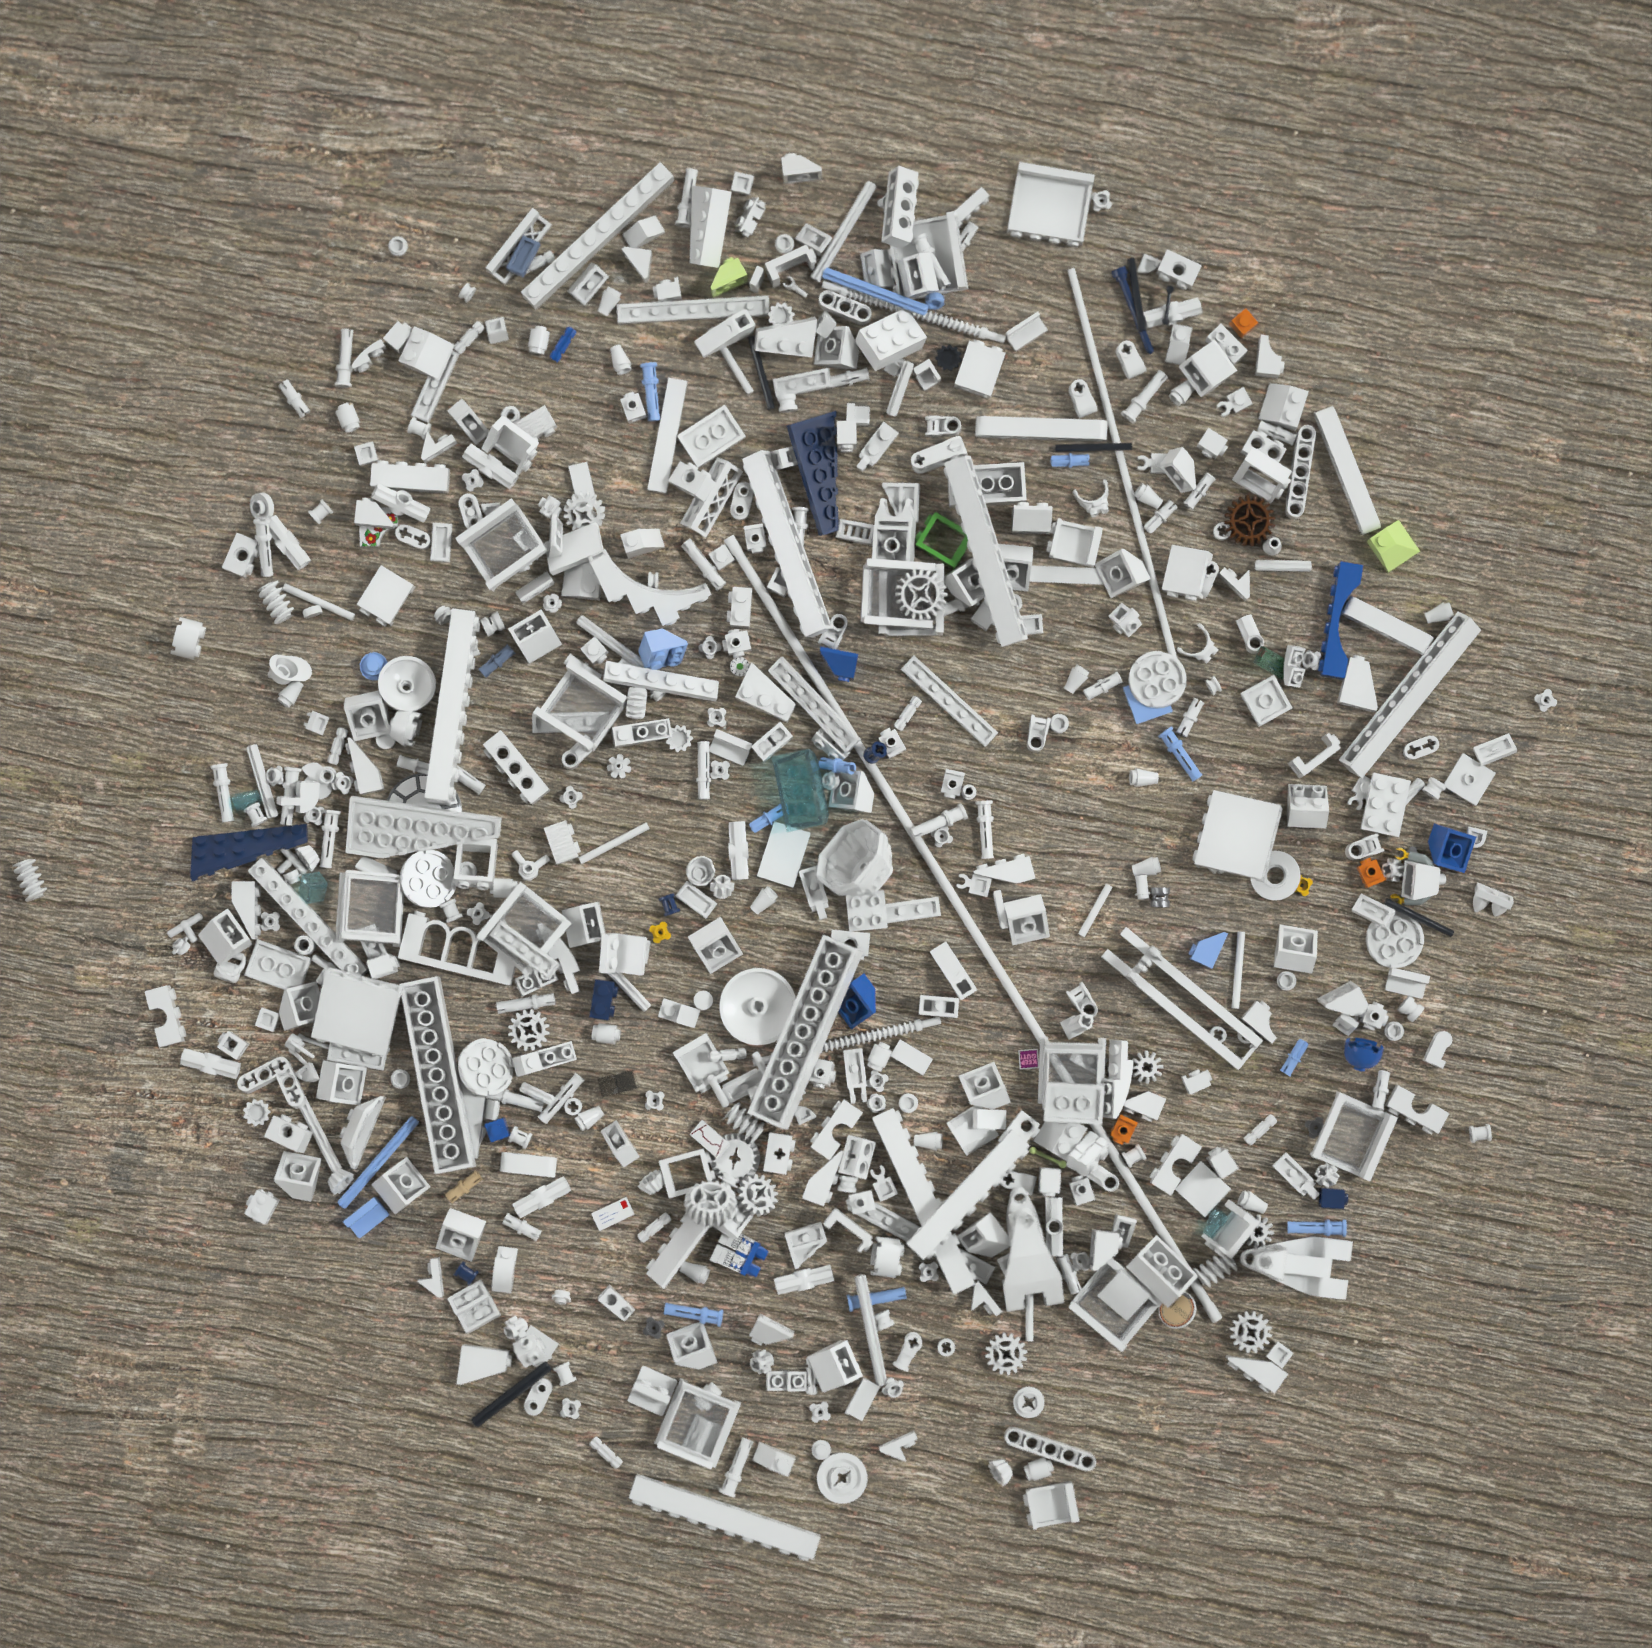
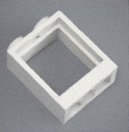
(1256, 483)
(479, 882)
(705, 1157)

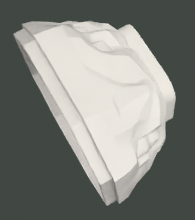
(856, 860)

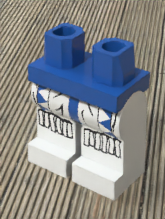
(742, 1257)

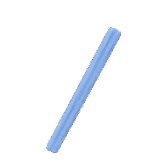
(875, 291)
(378, 1162)

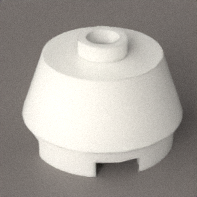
(405, 727)

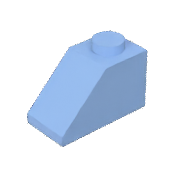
(1207, 950)

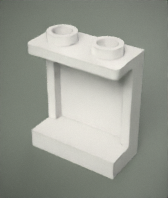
(788, 261)
(979, 369)
(512, 443)
(1074, 543)
(1186, 572)
(385, 596)
(1302, 769)
(696, 1063)
(836, 1214)
(1233, 1233)
(1051, 1504)

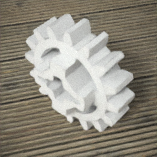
(581, 504)
(523, 1038)
(764, 1199)
(1258, 1327)
(1000, 1360)

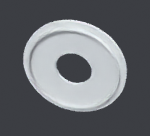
(1287, 885)

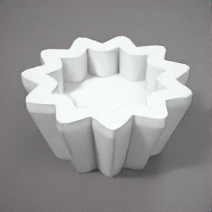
(780, 314)
(680, 738)
(308, 857)
(256, 1112)
(340, 1180)
(652, 1182)
(1001, 1471)

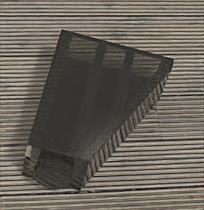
(618, 1083)

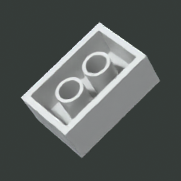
(890, 339)
(1162, 1271)

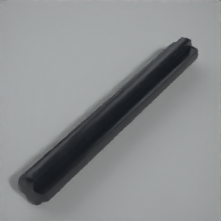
(511, 1394)

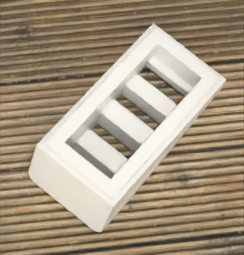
(840, 533)

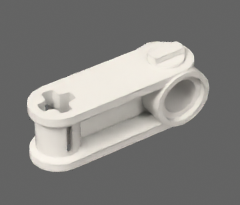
(938, 454)

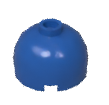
(1362, 1053)

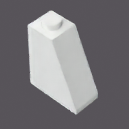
(642, 541)
(1358, 687)
(481, 1362)

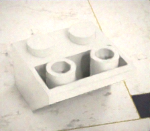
(917, 275)
(1207, 368)
(1031, 519)
(535, 636)
(1307, 806)
(585, 925)
(224, 937)
(985, 1237)
(834, 1366)

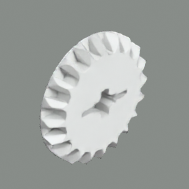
(748, 1155)
(828, 1476)

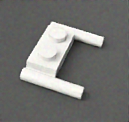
(738, 1087)

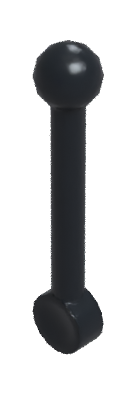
(1165, 321)

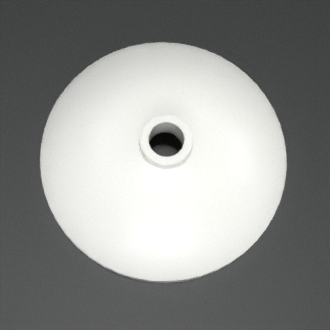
(406, 672)

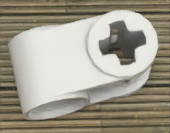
(1131, 363)
(1083, 401)
(940, 426)
(1209, 579)
(834, 634)
(1037, 730)
(1367, 847)
(1082, 999)
(1020, 1180)

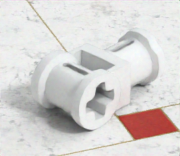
(907, 1351)

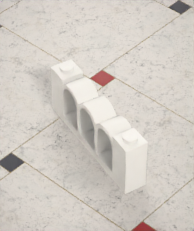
(413, 942)

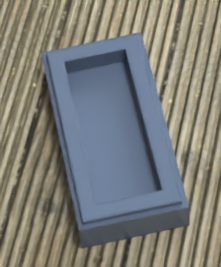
(523, 256)

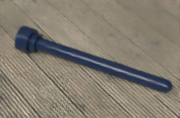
(1120, 276)

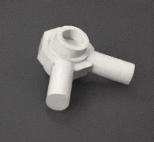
(527, 869)

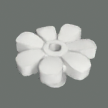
(623, 766)

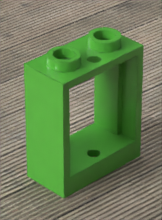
(922, 535)

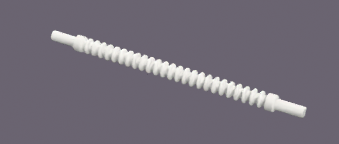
(981, 332)
(917, 1025)

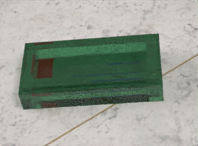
(1270, 662)

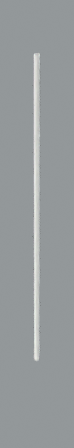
(1121, 462)

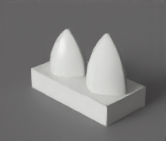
(1485, 894)

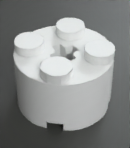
(187, 638)
(886, 1257)

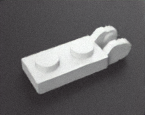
(855, 1073)

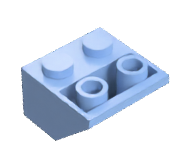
(661, 649)

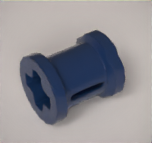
(874, 751)
(664, 900)
(466, 1273)

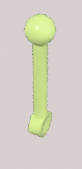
(1033, 1150)

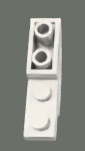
(568, 964)
(1119, 1079)

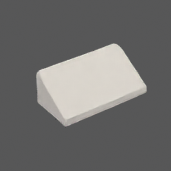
(588, 283)
(555, 537)
(535, 587)
(369, 865)

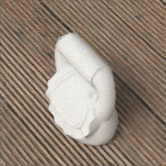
(229, 971)

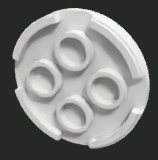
(1157, 679)
(428, 878)
(1396, 944)
(485, 1067)

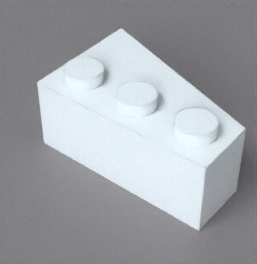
(764, 695)

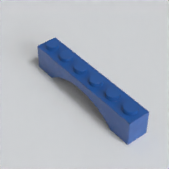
(1334, 659)

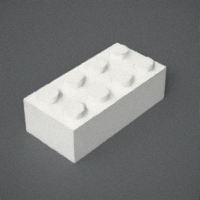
(999, 484)

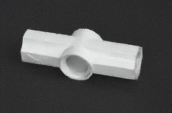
(1177, 312)
(490, 466)
(400, 502)
(288, 543)
(738, 850)
(210, 1063)
(541, 1197)
(1053, 1212)
(803, 1279)

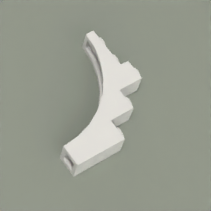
(665, 602)

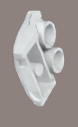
(967, 1137)

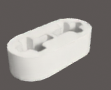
(414, 532)
(1422, 752)

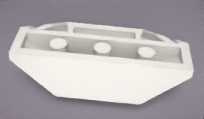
(359, 1129)

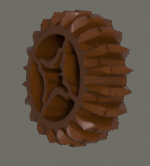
(1257, 520)

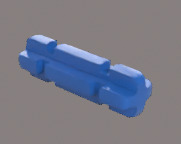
(562, 344)

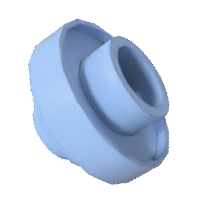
(372, 665)

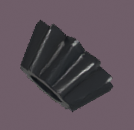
(948, 357)

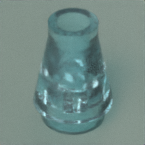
(245, 799)
(1215, 1221)

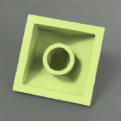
(728, 277)
(1393, 546)

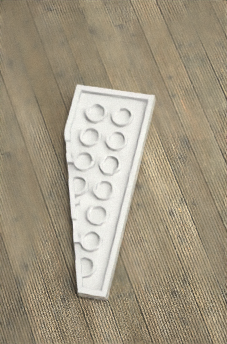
(397, 828)

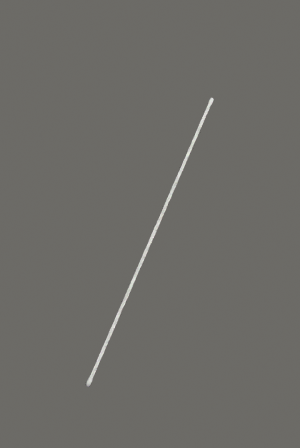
(737, 551)

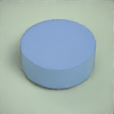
(934, 301)

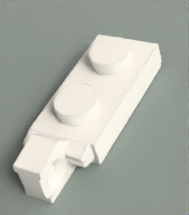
(877, 446)
(814, 891)
(1296, 1175)

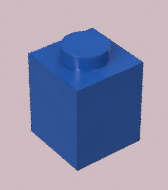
(497, 1129)

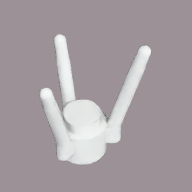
(295, 1043)

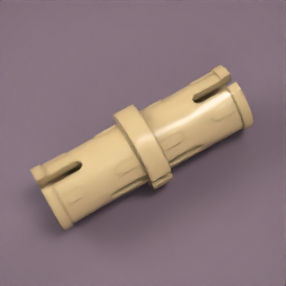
(463, 1186)

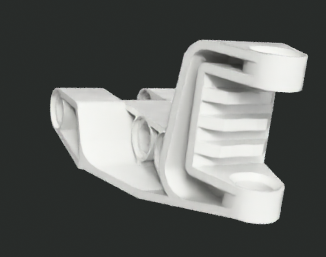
(1029, 1263)
(1303, 1264)

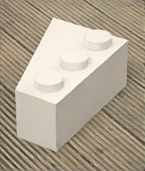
(787, 338)

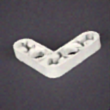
(281, 1076)

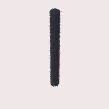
(1136, 294)
(761, 374)
(1093, 447)
(1418, 917)

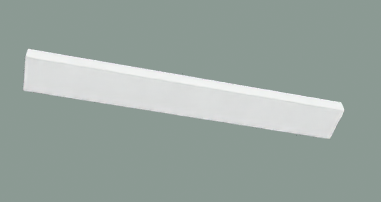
(691, 309)
(905, 1230)

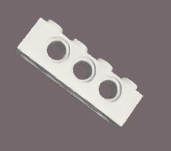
(900, 207)
(538, 788)

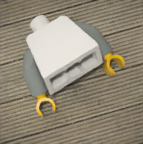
(1420, 879)

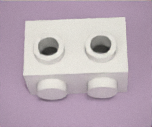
(741, 607)

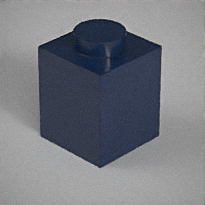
(1332, 1198)

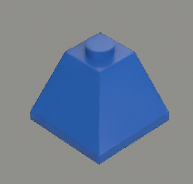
(840, 663)
(1450, 847)
(858, 1002)

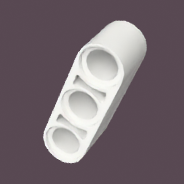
(838, 300)
(528, 1164)

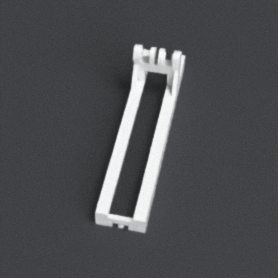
(1153, 954)

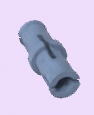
(496, 661)

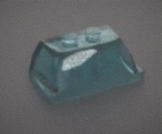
(800, 790)

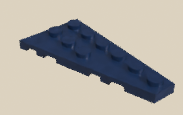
(817, 461)
(241, 847)

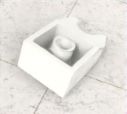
(897, 529)

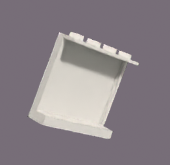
(1050, 204)
(945, 238)
(1237, 835)
(356, 1012)

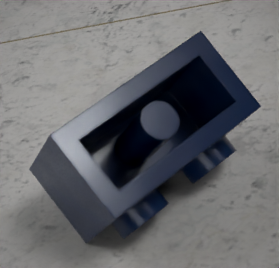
(602, 1000)

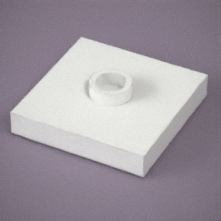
(1266, 700)
(1469, 779)

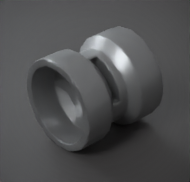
(1160, 901)

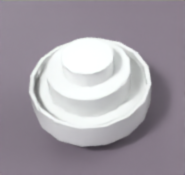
(261, 505)

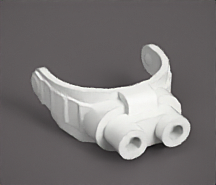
(1096, 506)
(1206, 652)

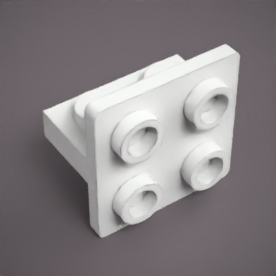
(652, 1390)

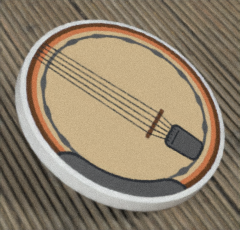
(1179, 1313)

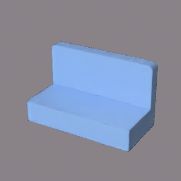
(366, 1217)

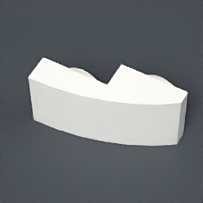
(363, 361)
(1292, 671)
(533, 982)
(786, 1381)

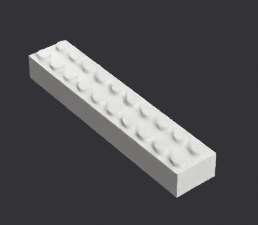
(451, 707)
(805, 1032)
(437, 1075)

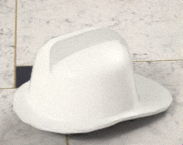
(288, 669)

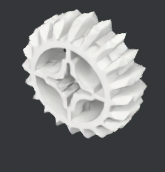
(908, 585)
(710, 1197)

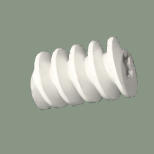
(275, 602)
(29, 879)
(744, 1122)
(1215, 1269)

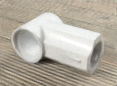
(1249, 632)
(579, 752)
(1076, 1025)
(1100, 1175)

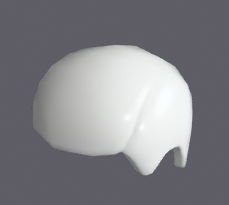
(700, 871)

